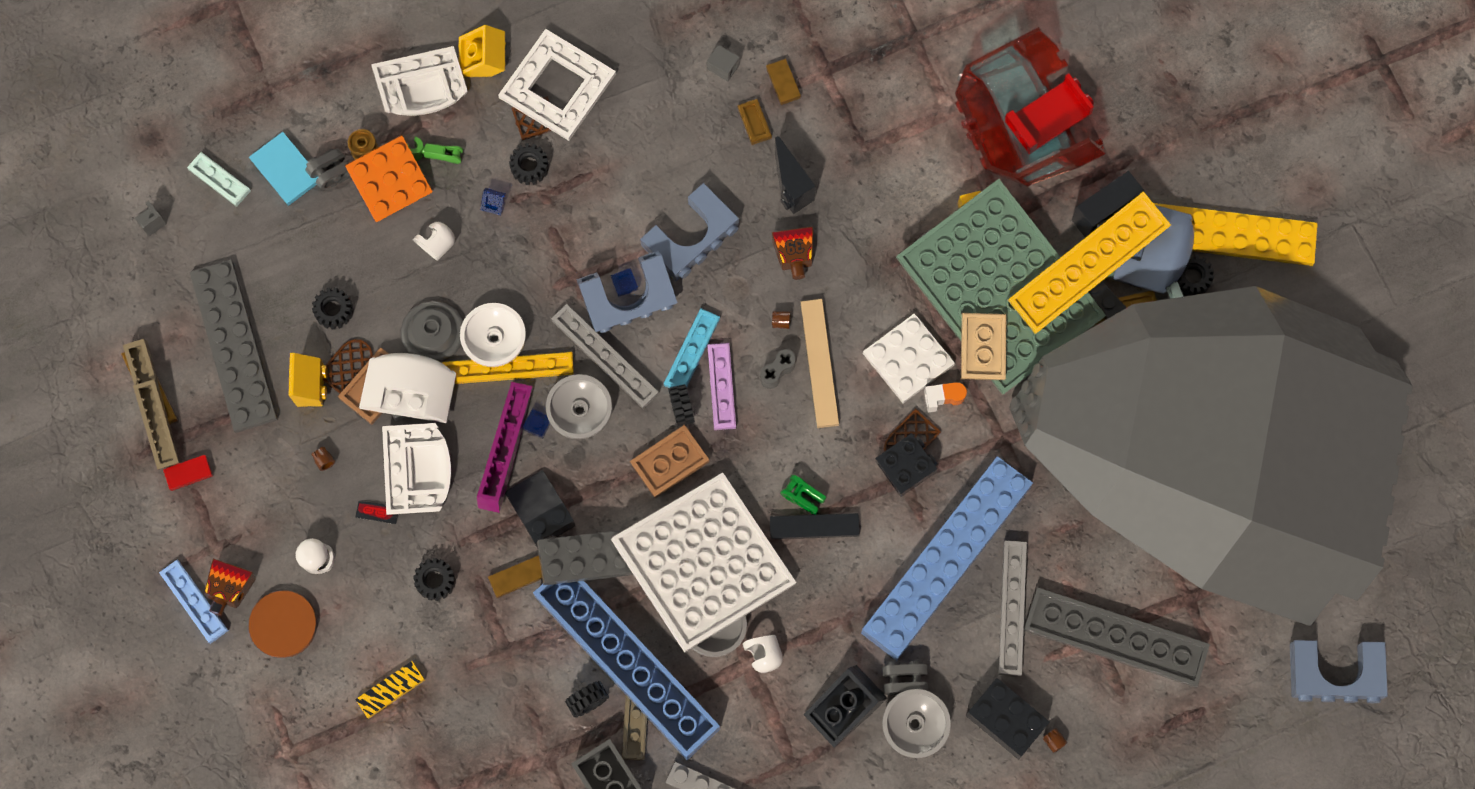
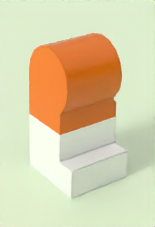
(944, 394)

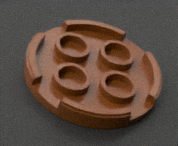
(282, 624)

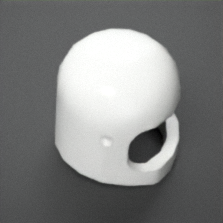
(439, 242)
(312, 555)
(765, 653)

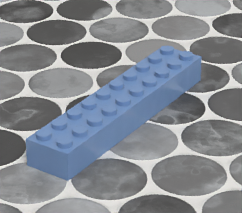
(946, 558)
(629, 665)

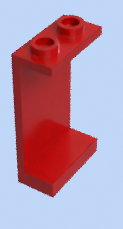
(1050, 114)

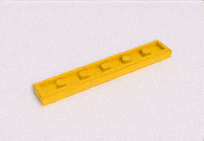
(520, 368)

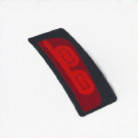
(374, 512)

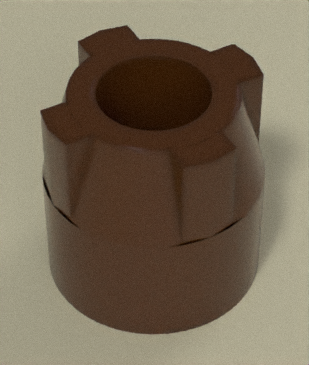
(781, 319)
(323, 459)
(1055, 740)

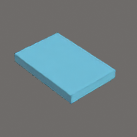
(284, 168)

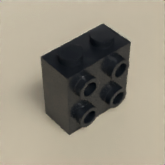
(907, 464)

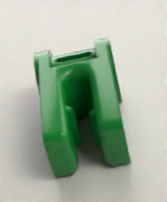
(802, 488)

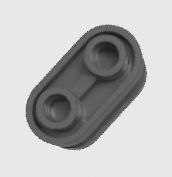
(328, 169)
(894, 670)

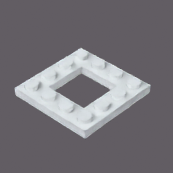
(564, 121)

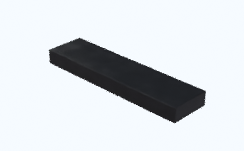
(814, 526)

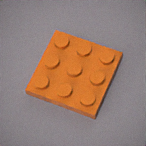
(388, 178)

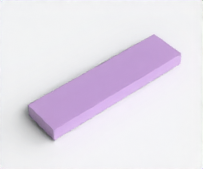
(721, 386)

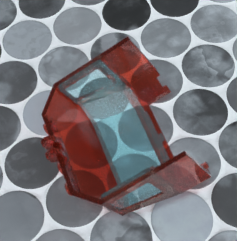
(1008, 82)

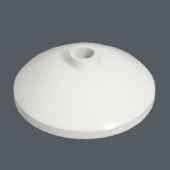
(491, 321)

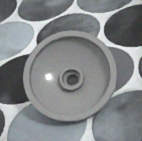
(575, 393)
(723, 641)
(932, 719)

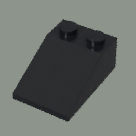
(795, 185)
(540, 508)
(845, 705)

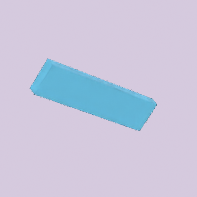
(692, 349)

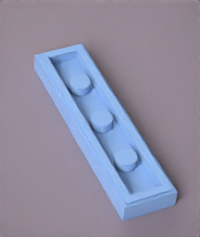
(193, 601)

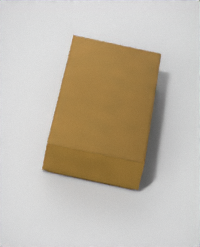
(783, 81)
(754, 121)

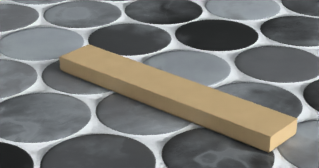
(819, 363)

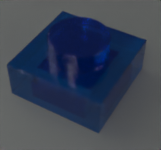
(492, 201)
(624, 282)
(537, 423)

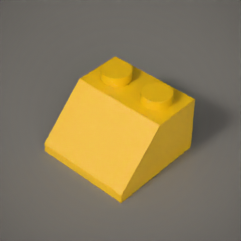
(482, 52)
(306, 380)

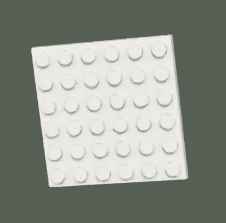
(703, 562)

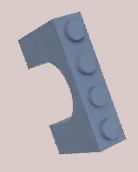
(681, 259)
(657, 296)
(1309, 683)

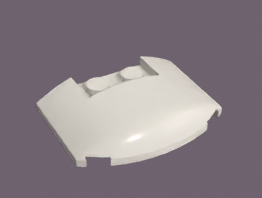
(420, 82)
(408, 386)
(415, 468)

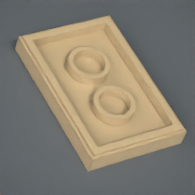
(983, 346)

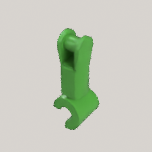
(436, 151)

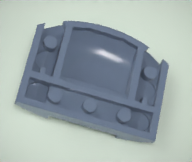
(1163, 258)

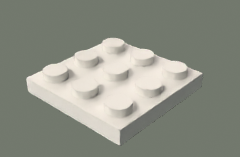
(908, 358)

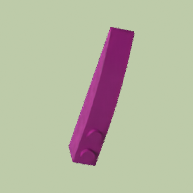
(504, 448)

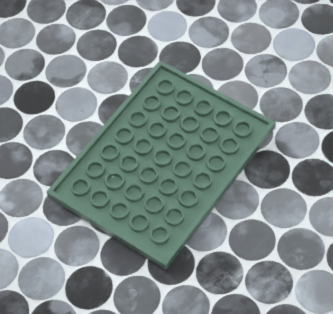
(980, 262)

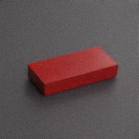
(187, 472)

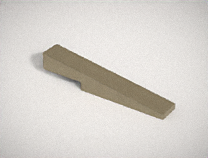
(151, 403)

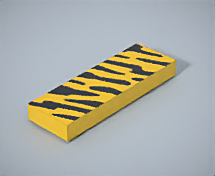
(390, 689)

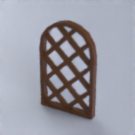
(351, 361)
(916, 432)

